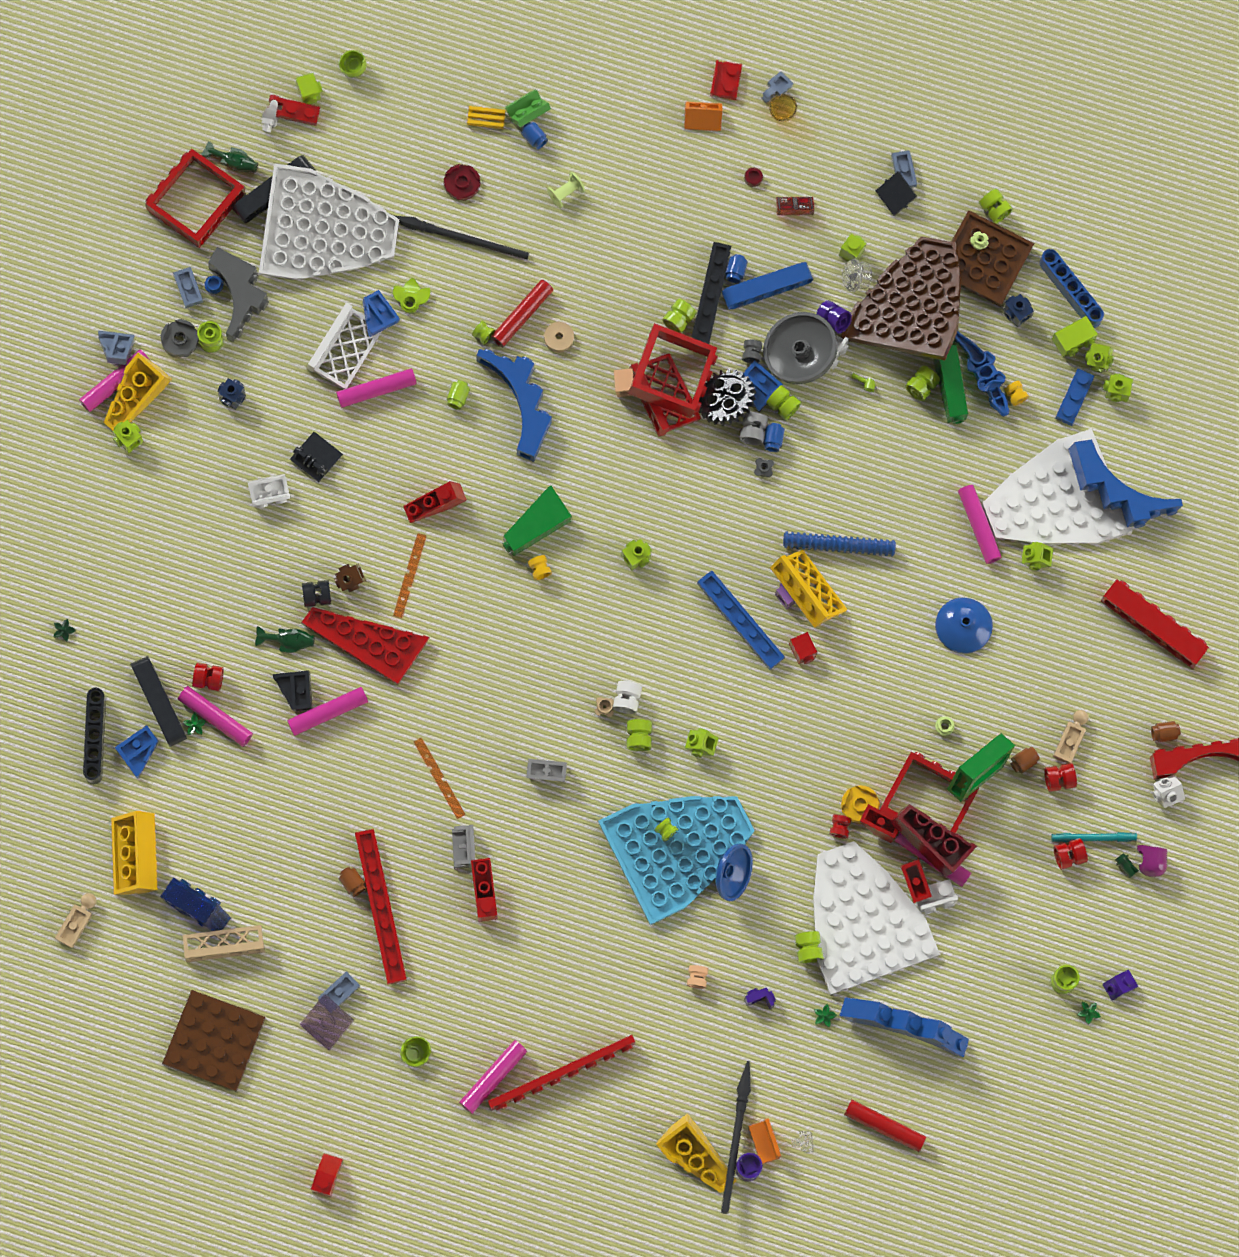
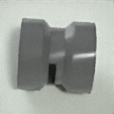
(752, 350)

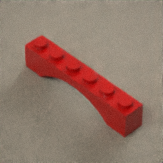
(1168, 763)

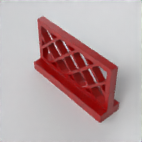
(656, 412)

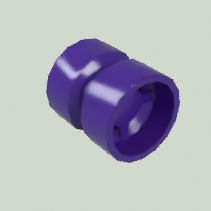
(836, 316)
(748, 1167)

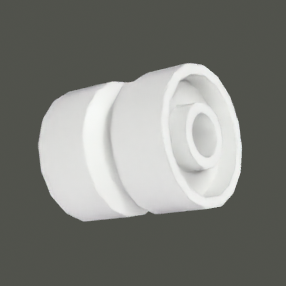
(631, 692)

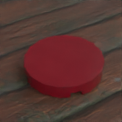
(461, 182)

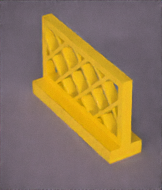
(801, 590)

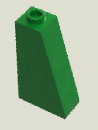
(952, 387)
(538, 522)

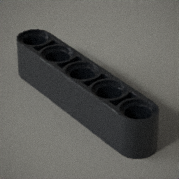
(258, 199)
(158, 701)
(90, 727)

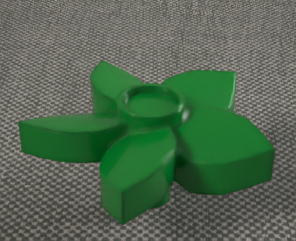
(194, 725)
(1089, 1012)
(824, 1015)

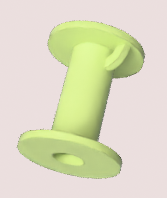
(573, 184)

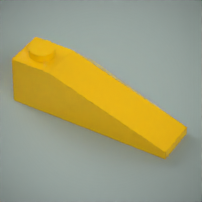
(138, 388)
(690, 1149)

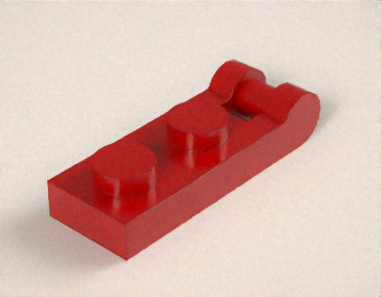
(296, 110)

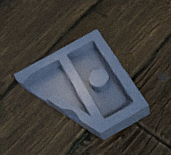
(116, 346)

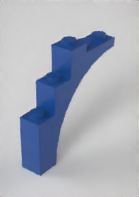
(517, 375)
(1114, 494)
(905, 1023)

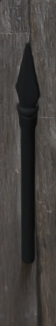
(415, 224)
(743, 1092)

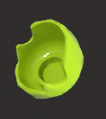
(352, 63)
(415, 1051)

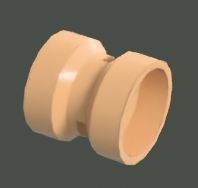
(697, 976)

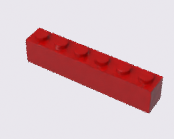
(1154, 623)

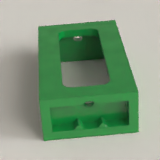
(980, 767)

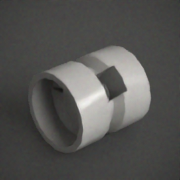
(753, 432)

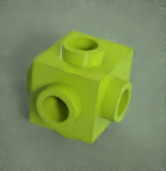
(1095, 353)
(1118, 388)
(127, 436)
(636, 554)
(1037, 556)
(701, 743)

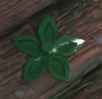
(63, 630)

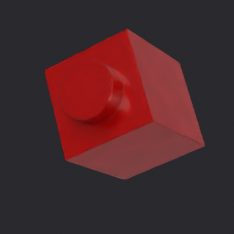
(803, 648)

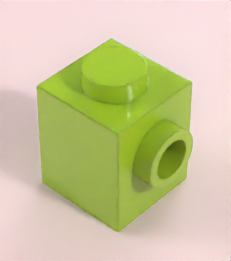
(309, 88)
(852, 247)

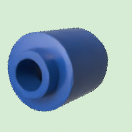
(534, 135)
(736, 268)
(773, 437)

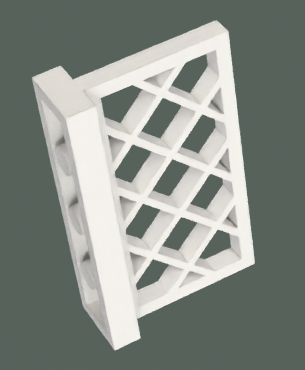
(329, 343)

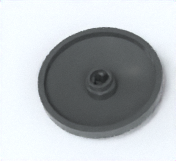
(800, 348)

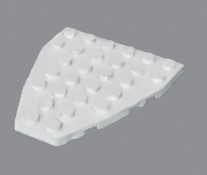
(321, 227)
(1046, 504)
(864, 920)

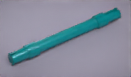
(1119, 837)

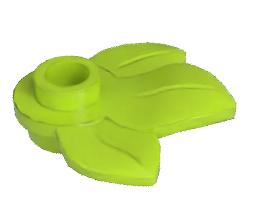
(411, 293)

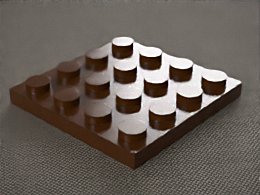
(993, 268)
(213, 1040)

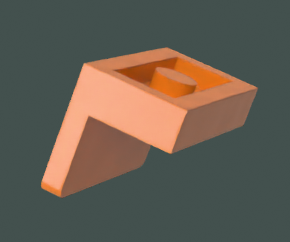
(703, 116)
(764, 1141)

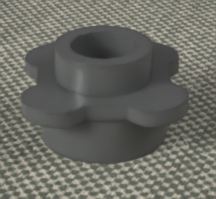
(759, 471)

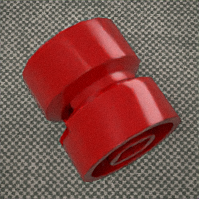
(208, 677)
(1060, 777)
(1077, 853)

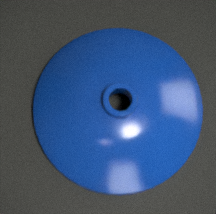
(955, 633)
(734, 872)

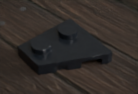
(296, 689)

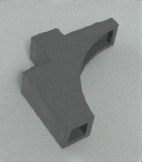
(246, 298)

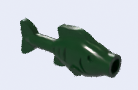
(235, 159)
(290, 640)

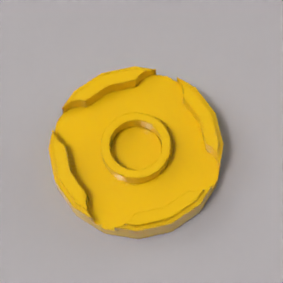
(856, 800)

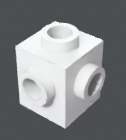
(1168, 791)

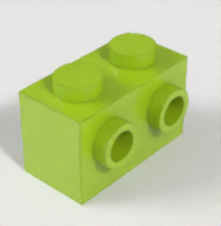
(1074, 337)

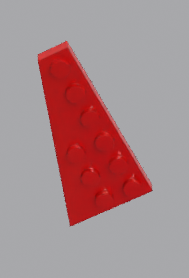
(373, 644)

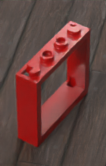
(217, 216)
(662, 399)
(935, 768)

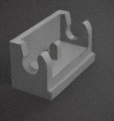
(546, 770)
(463, 846)

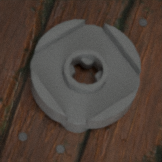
(182, 348)

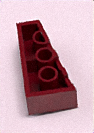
(933, 840)

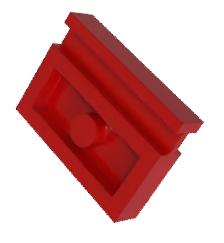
(726, 80)

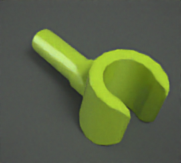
(869, 383)

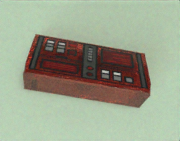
(795, 206)

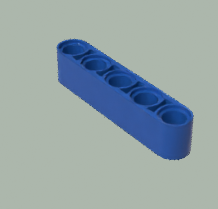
(1070, 279)
(767, 285)

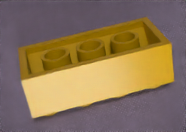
(134, 853)

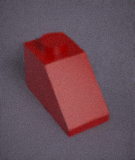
(879, 823)
(916, 881)
(326, 1175)

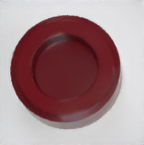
(753, 177)

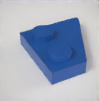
(138, 749)

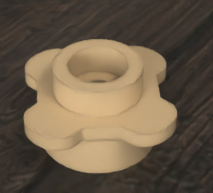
(608, 703)

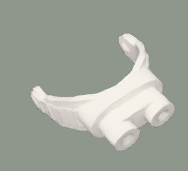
(269, 116)

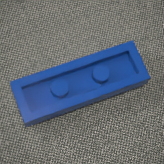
(1074, 397)

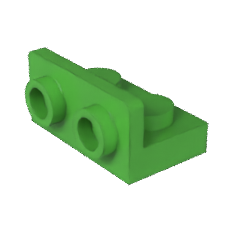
(527, 108)

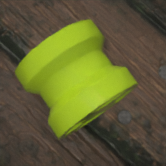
(483, 332)
(666, 829)

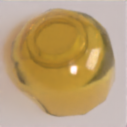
(783, 108)

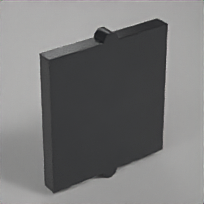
(896, 193)

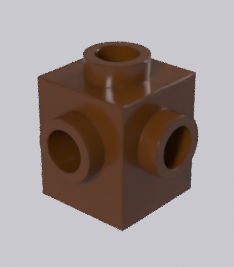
(355, 574)

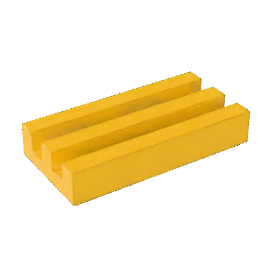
(484, 111)

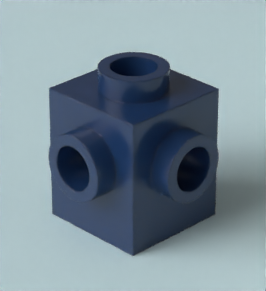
(1018, 309)
(234, 398)

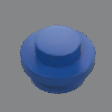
(213, 284)

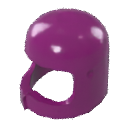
(1154, 860)

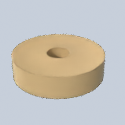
(555, 344)

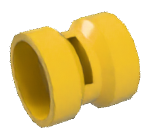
(1016, 393)
(540, 568)

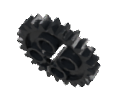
(727, 397)

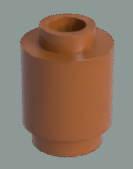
(1165, 731)
(1024, 760)
(352, 881)

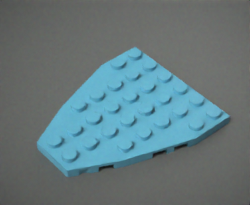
(674, 871)

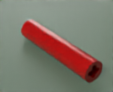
(522, 313)
(885, 1125)

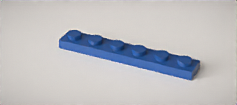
(740, 620)

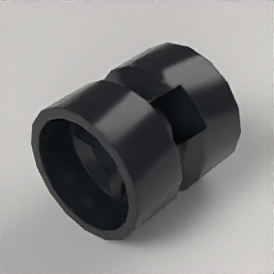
(309, 593)

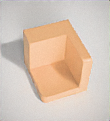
(623, 380)

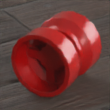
(840, 826)

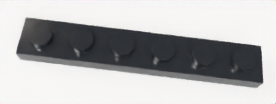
(711, 292)

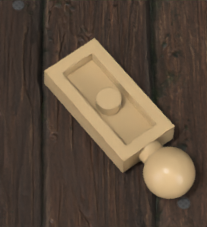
(1071, 737)
(76, 921)

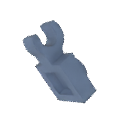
(777, 85)

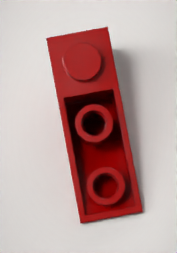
(435, 501)
(484, 890)

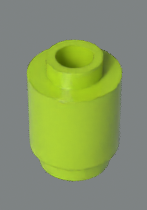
(458, 394)

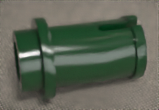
(1127, 866)

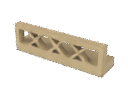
(224, 951)

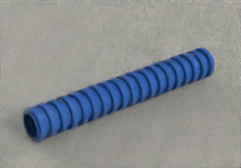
(840, 544)

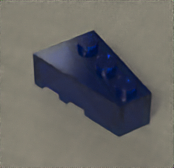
(195, 904)

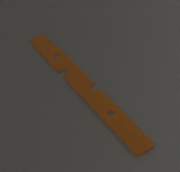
(408, 579)
(437, 775)

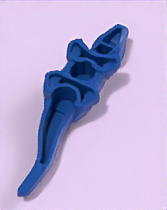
(987, 376)

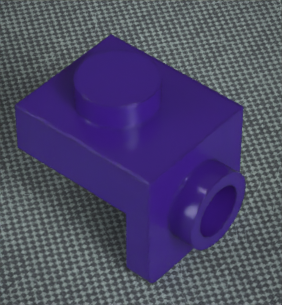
(1120, 985)
(755, 995)

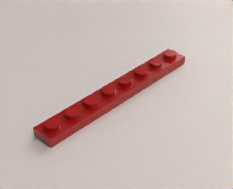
(380, 906)
(554, 1077)

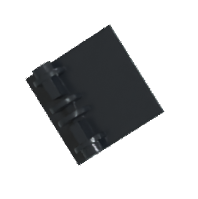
(316, 456)

